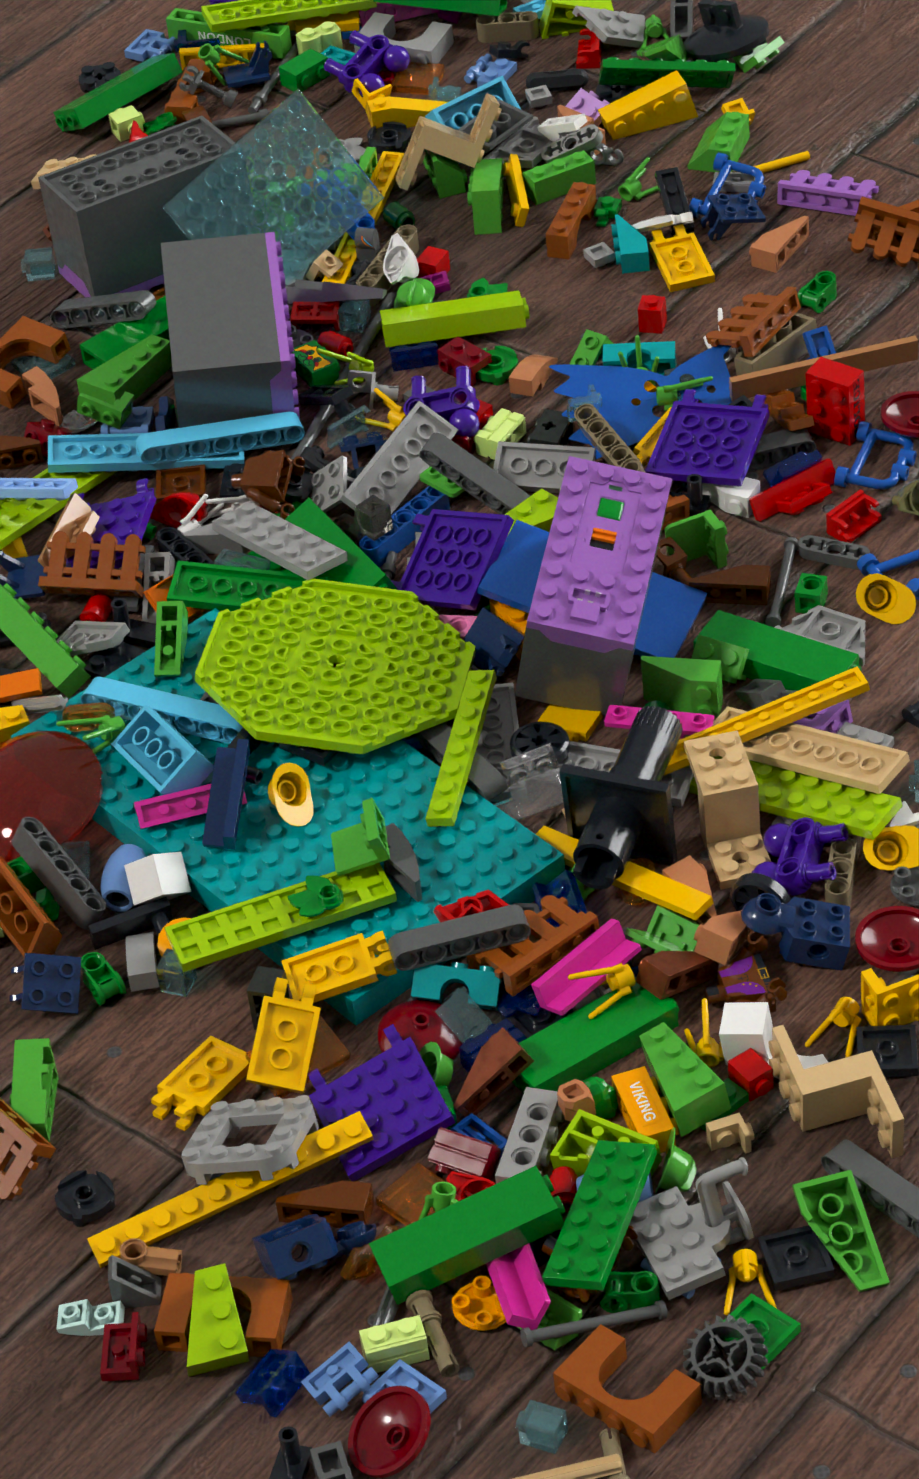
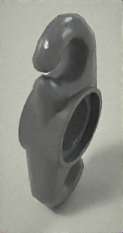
(607, 158)

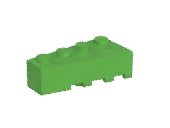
(486, 196)
(129, 371)
(685, 1081)

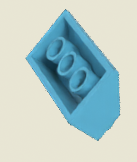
(467, 106)
(162, 753)

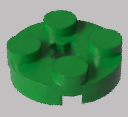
(502, 365)

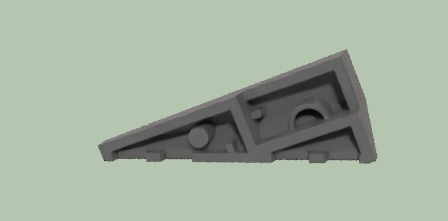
(331, 292)

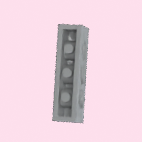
(531, 1134)

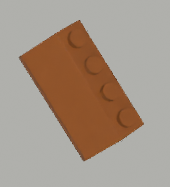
(23, 917)

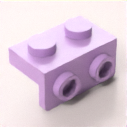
(587, 104)

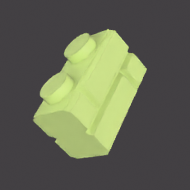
(502, 427)
(394, 1341)

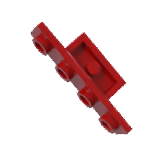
(796, 492)

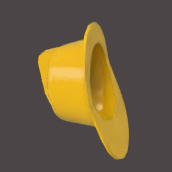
(885, 598)
(291, 794)
(893, 848)

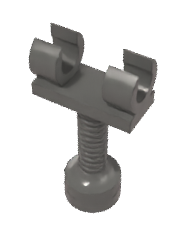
(196, 82)

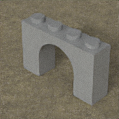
(425, 49)

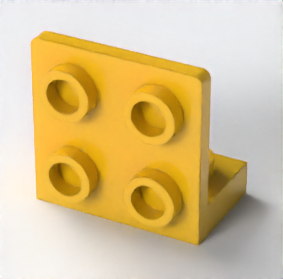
(889, 1004)

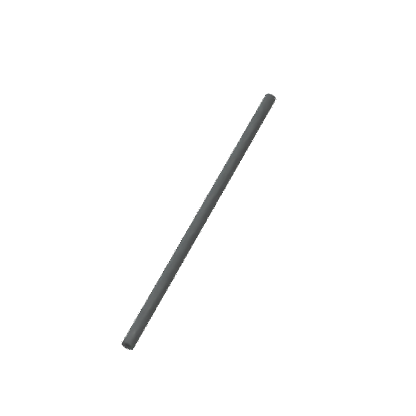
(361, 350)

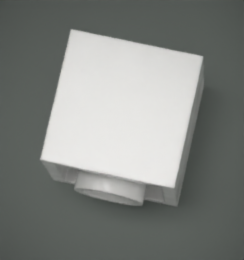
(157, 877)
(745, 1027)

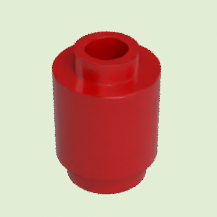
(335, 342)
(97, 609)
(564, 1184)

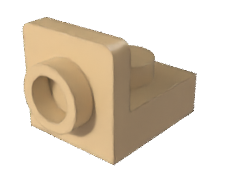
(323, 266)
(729, 1131)

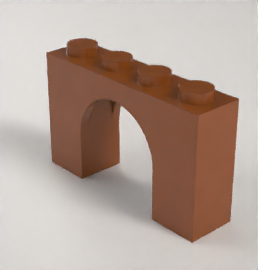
(27, 339)
(264, 1298)
(644, 1420)

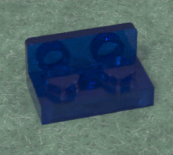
(414, 355)
(791, 466)
(562, 886)
(274, 1381)

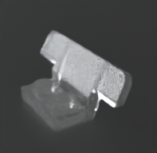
(532, 783)

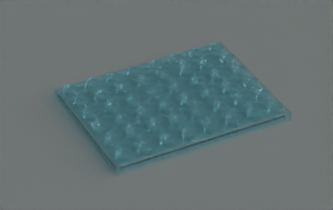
(280, 179)

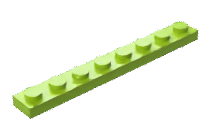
(461, 748)

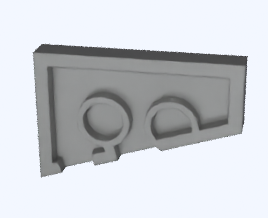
(93, 636)

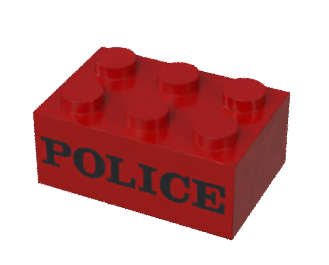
(835, 400)

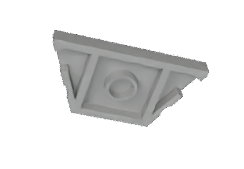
(614, 26)
(525, 142)
(832, 629)

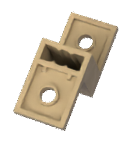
(448, 142)
(727, 805)
(837, 1091)

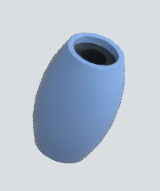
(114, 879)

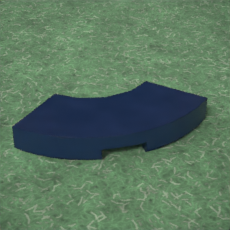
(166, 416)

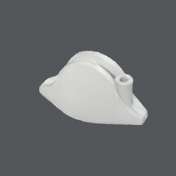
(400, 262)

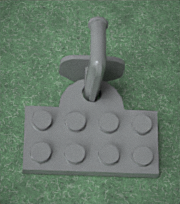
(684, 1239)

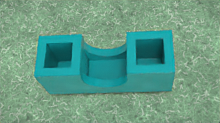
(649, 350)
(433, 979)

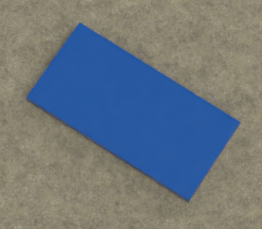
(668, 606)

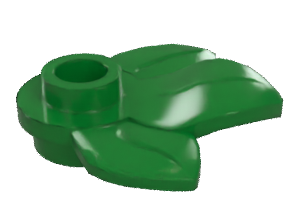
(162, 122)
(482, 287)
(317, 898)

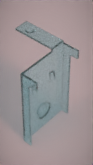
(347, 425)
(463, 1015)

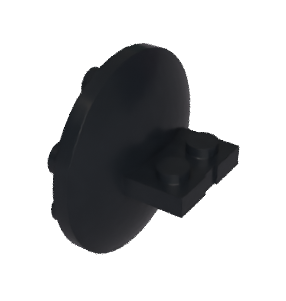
(725, 32)

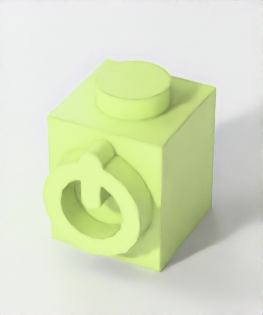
(122, 120)

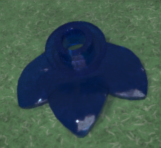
(523, 1001)

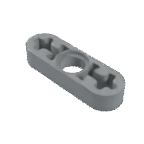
(590, 135)

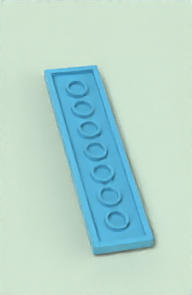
(115, 453)

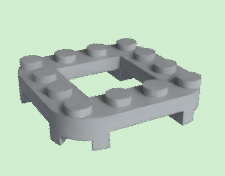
(206, 1154)

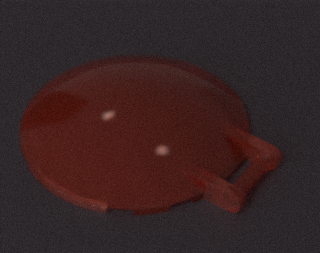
(50, 780)

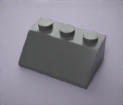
(509, 122)

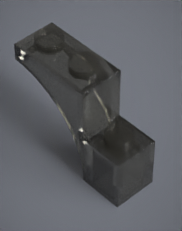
(370, 520)

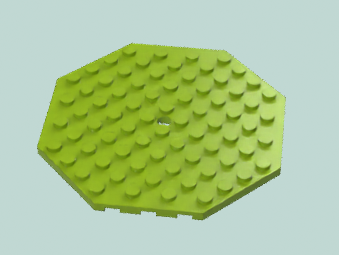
(392, 674)

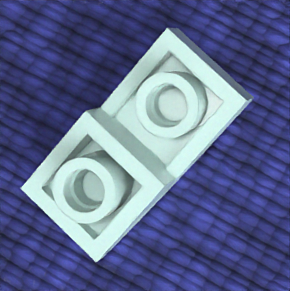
(87, 1320)

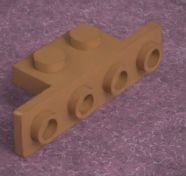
(73, 521)

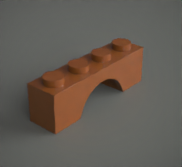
(183, 100)
(563, 231)

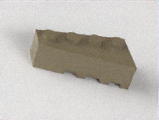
(781, 349)

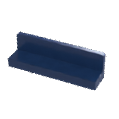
(226, 796)

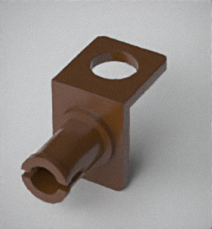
(674, 564)

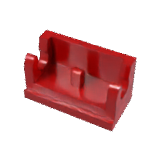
(589, 51)
(315, 313)
(852, 517)

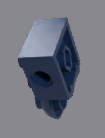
(810, 929)
(314, 1245)

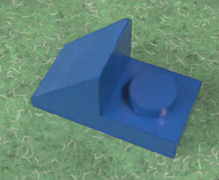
(818, 342)

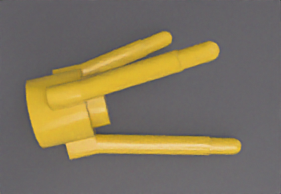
(395, 415)
(618, 978)
(842, 1015)
(707, 1048)
(746, 1269)

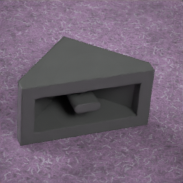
(132, 1284)

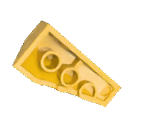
(398, 110)

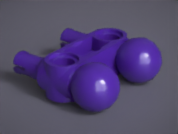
(371, 57)
(449, 402)
(799, 853)

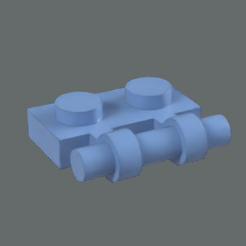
(146, 45)
(492, 70)
(336, 1373)

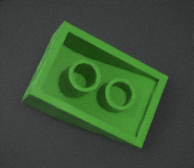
(683, 684)

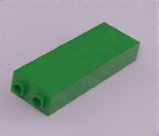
(484, 7)
(117, 92)
(125, 335)
(359, 567)
(778, 653)
(584, 1046)
(468, 1233)

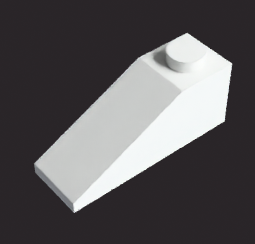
(733, 498)

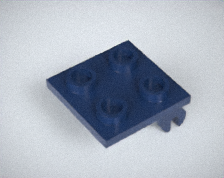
(254, 72)
(730, 209)
(351, 443)
(22, 575)
(494, 642)
(49, 983)

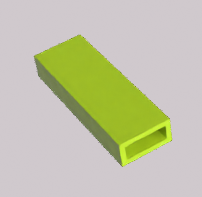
(454, 318)

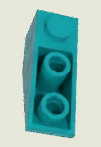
(629, 247)

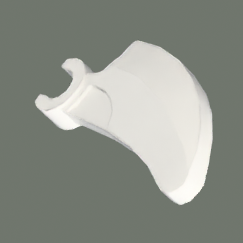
(663, 221)

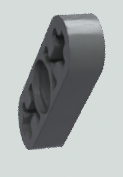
(811, 548)

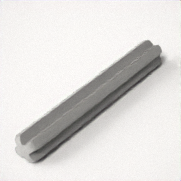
(42, 704)

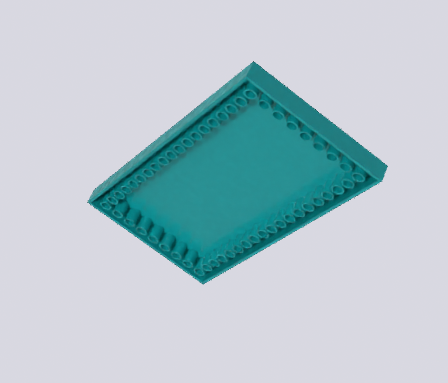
(454, 862)

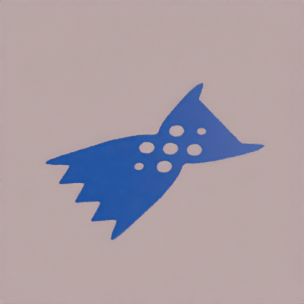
(623, 384)

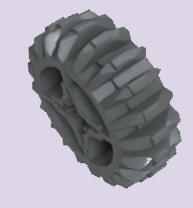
(702, 1366)

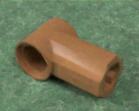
(151, 1259)

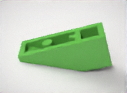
(170, 638)

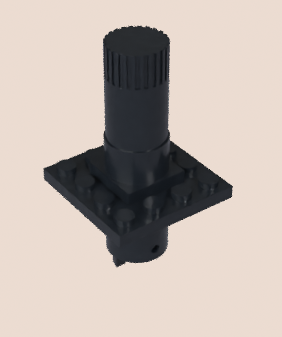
(624, 809)

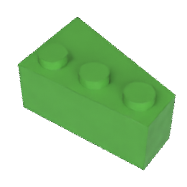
(34, 1083)

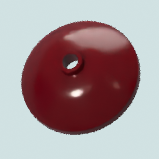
(901, 414)
(890, 938)
(422, 1024)
(389, 1431)

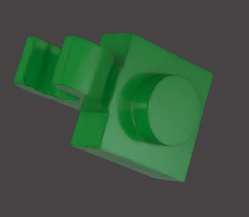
(606, 208)

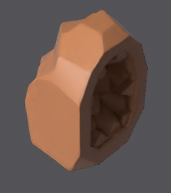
(575, 1096)

